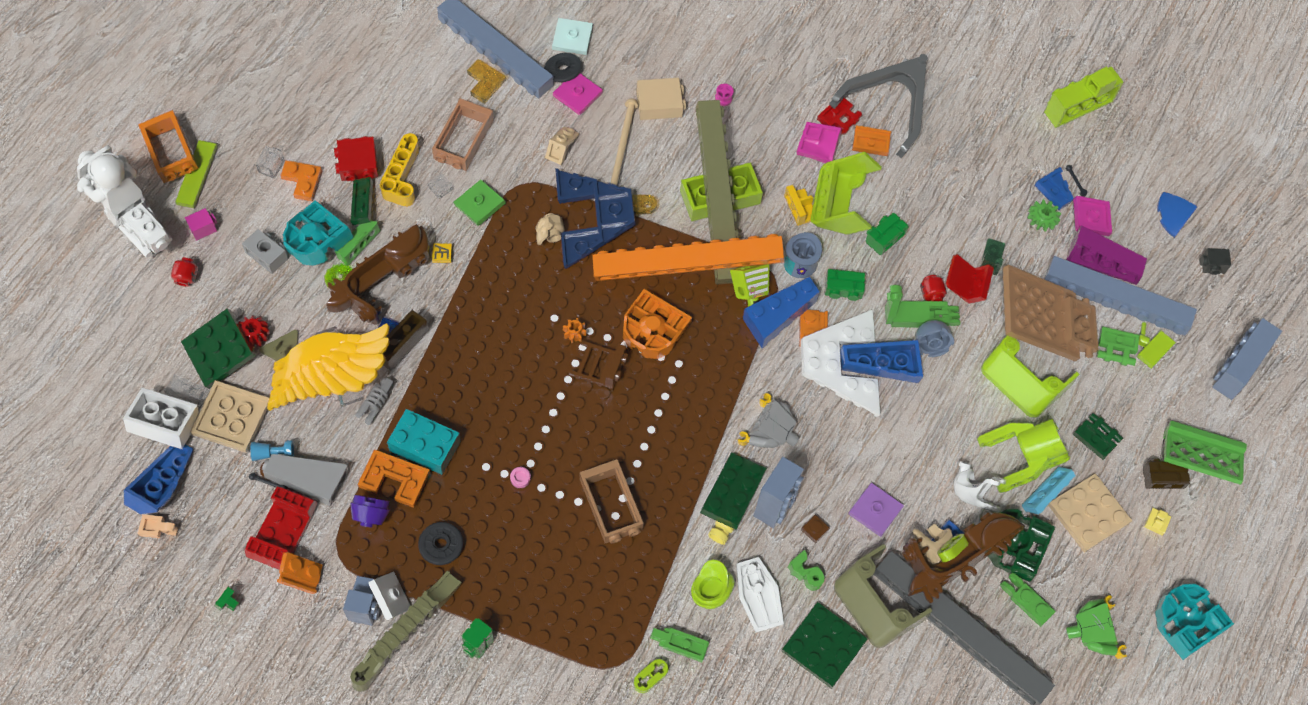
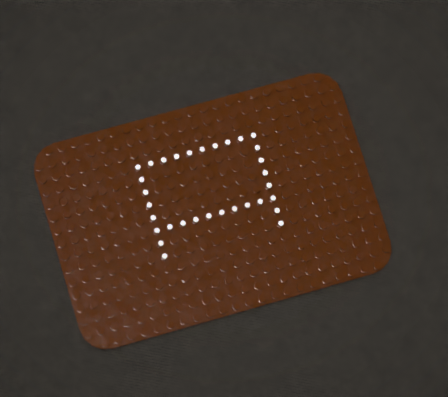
(504, 383)

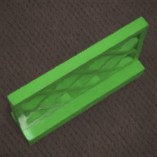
(1207, 444)

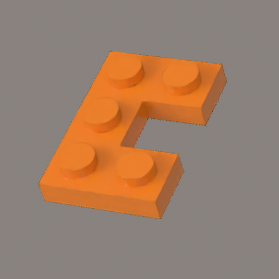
(384, 465)

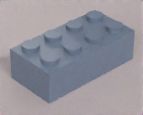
(1246, 358)
(779, 493)

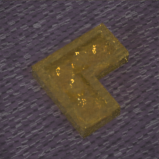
(489, 80)

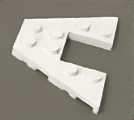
(822, 360)

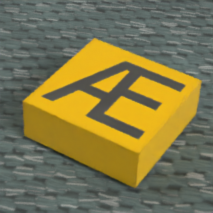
(442, 253)

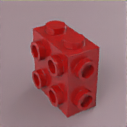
(356, 158)

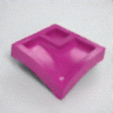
(819, 142)

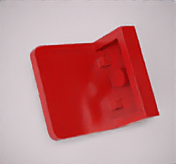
(969, 282)

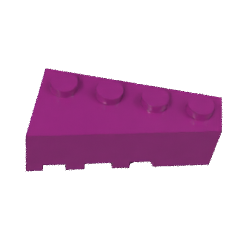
(1106, 256)

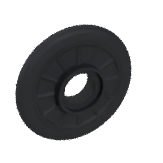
(570, 60)
(443, 555)

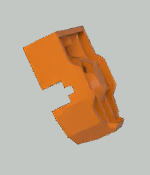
(644, 309)

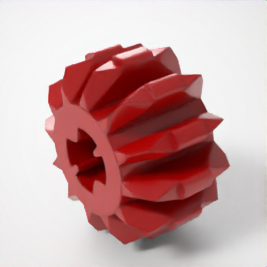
(259, 327)

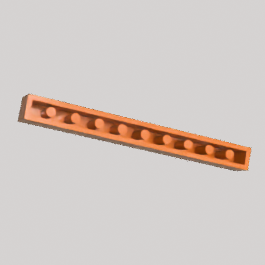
(688, 258)

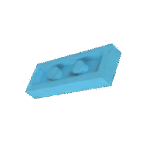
(1048, 490)

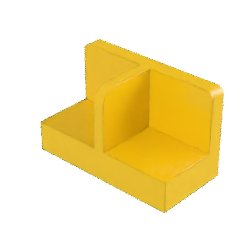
(799, 204)

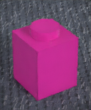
(201, 224)

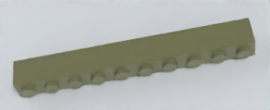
(716, 177)

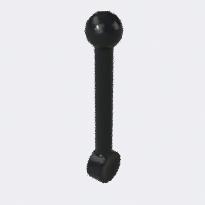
(1083, 192)
(252, 476)

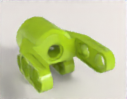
(1039, 445)

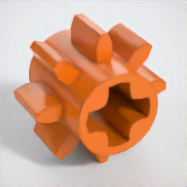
(574, 330)

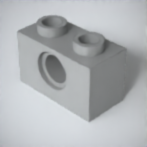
(271, 259)

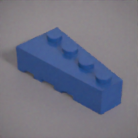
(779, 310)
(886, 360)

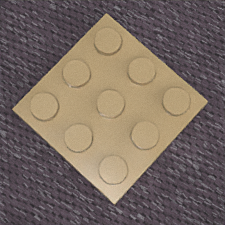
(230, 416)
(1089, 513)

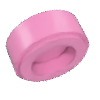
(520, 477)

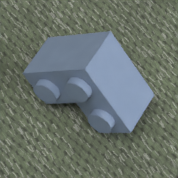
(361, 603)

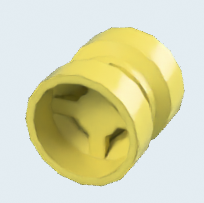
(720, 533)

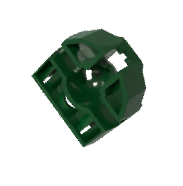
(1024, 564)

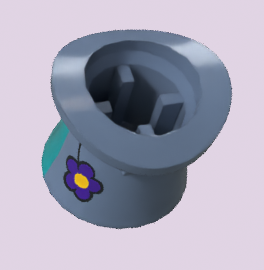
(802, 255)

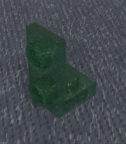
(993, 255)

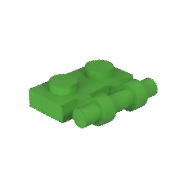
(1120, 341)

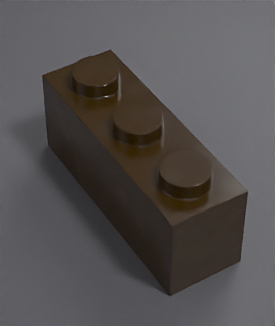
(404, 337)

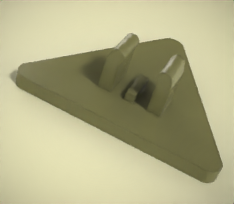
(280, 347)

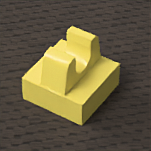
(1157, 521)

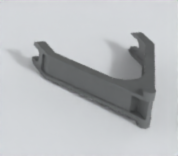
(909, 73)

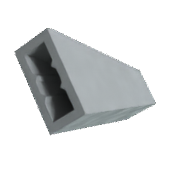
(307, 476)

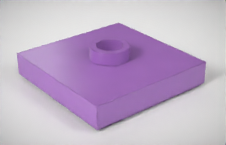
(876, 509)

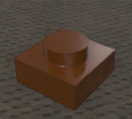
(815, 529)

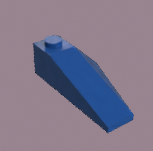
(158, 481)

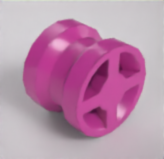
(721, 91)

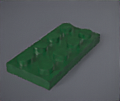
(733, 491)

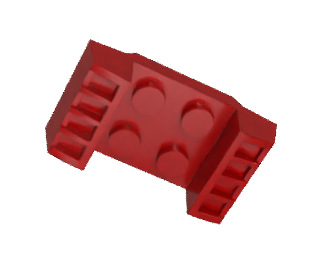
(281, 528)

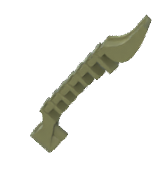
(374, 660)

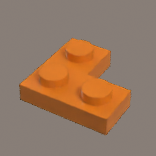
(305, 175)

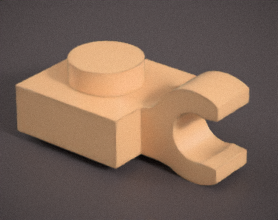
(153, 526)

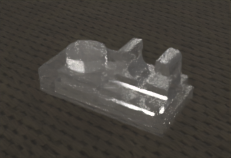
(187, 390)

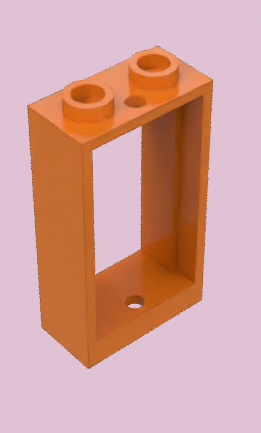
(161, 125)

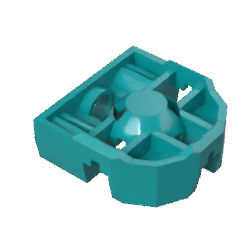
(310, 251)
(1185, 640)

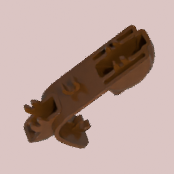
(399, 255)
(983, 539)

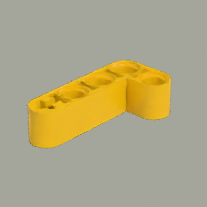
(402, 168)

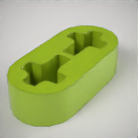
(952, 548)
(647, 672)

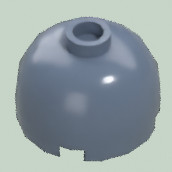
(934, 338)

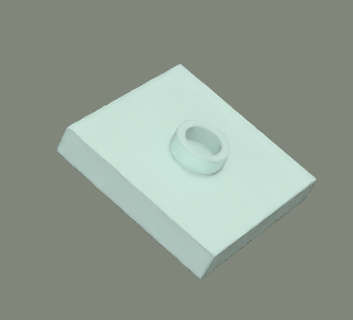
(572, 36)

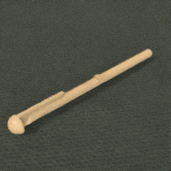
(631, 104)

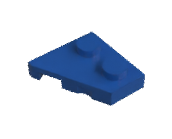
(1055, 189)

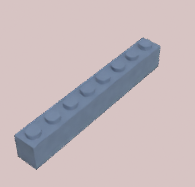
(495, 47)
(1121, 296)

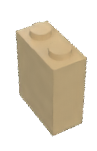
(660, 98)

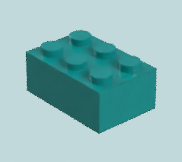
(424, 441)

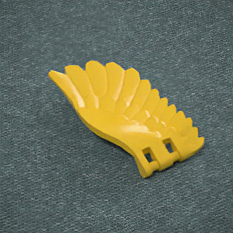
(328, 366)

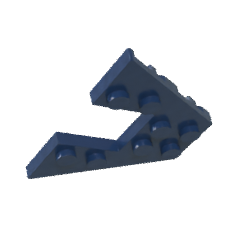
(613, 214)

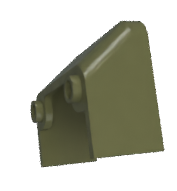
(866, 606)

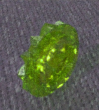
(331, 273)

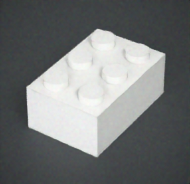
(161, 418)

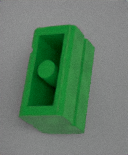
(886, 234)
(844, 284)
(477, 639)

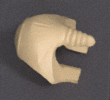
(940, 536)

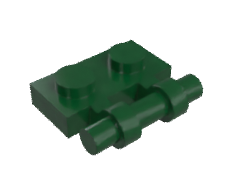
(1095, 439)

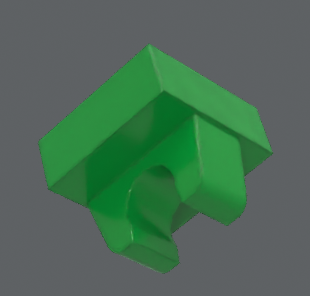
(226, 600)

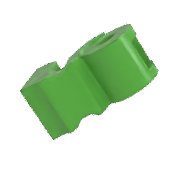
(812, 577)

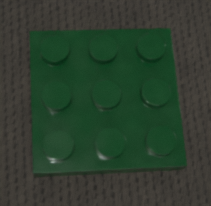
(218, 348)
(824, 645)

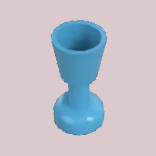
(262, 451)

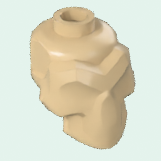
(549, 228)

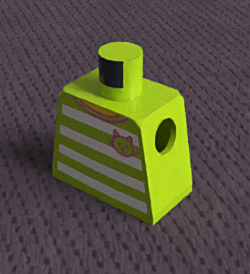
(751, 282)

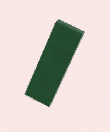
(361, 201)

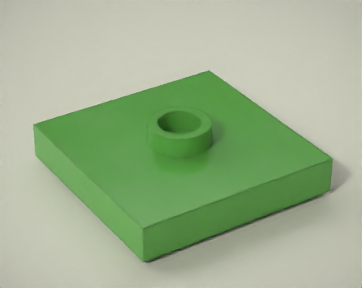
(479, 202)

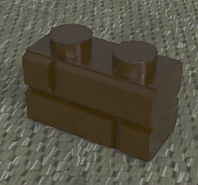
(1165, 475)

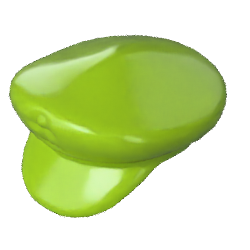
(712, 585)

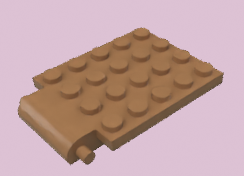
(1048, 315)

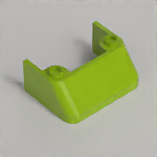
(834, 193)
(1019, 382)

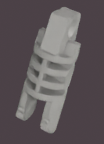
(375, 400)

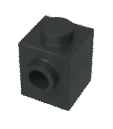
(1215, 261)

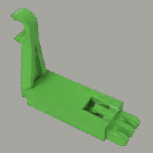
(915, 313)

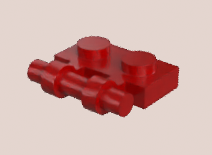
(833, 117)

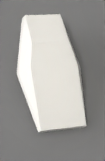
(759, 595)

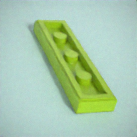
(194, 181)

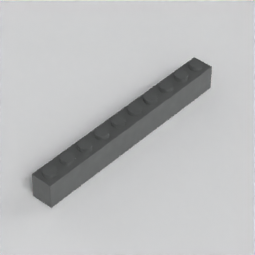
(968, 633)

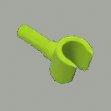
(1143, 340)

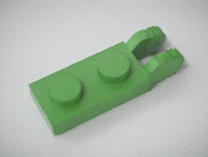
(1028, 600)

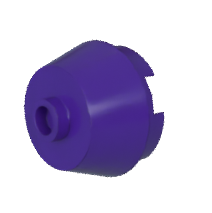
(369, 510)

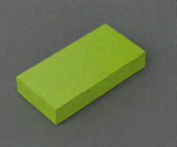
(1156, 349)

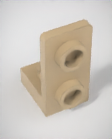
(559, 144)

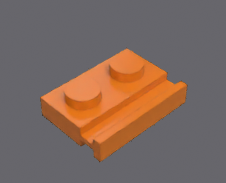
(871, 140)
(811, 322)
(299, 573)

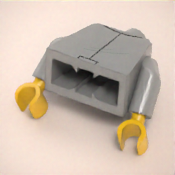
(772, 427)

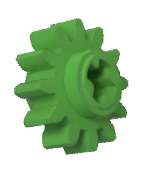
(1044, 215)

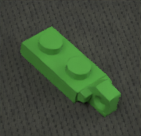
(681, 643)

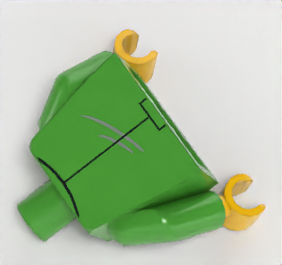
(1097, 628)

